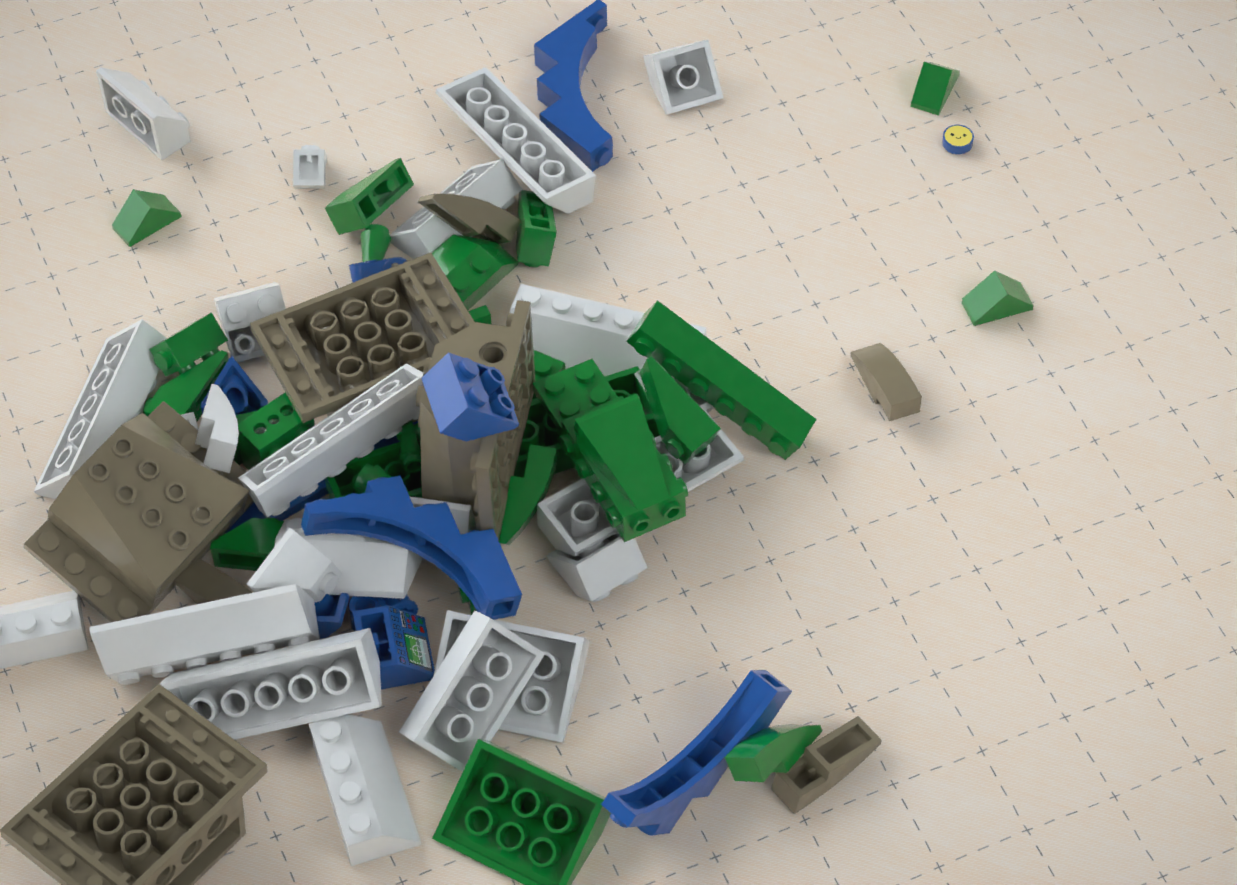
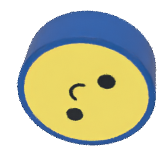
(958, 139)

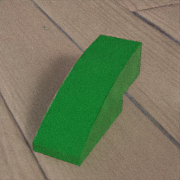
(528, 491)
(770, 751)

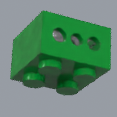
(269, 430)

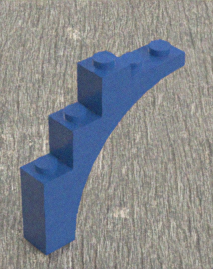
(430, 531)
(664, 795)

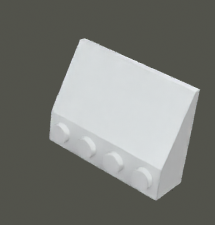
(551, 691)

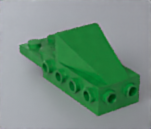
(613, 450)

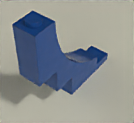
(563, 59)

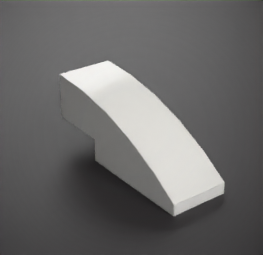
(218, 431)

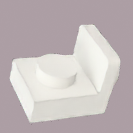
(309, 167)

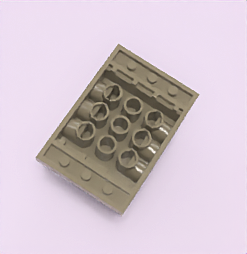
(360, 334)
(481, 468)
(138, 515)
(143, 802)

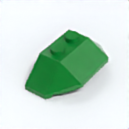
(473, 266)

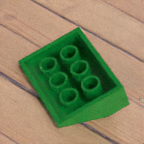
(521, 818)

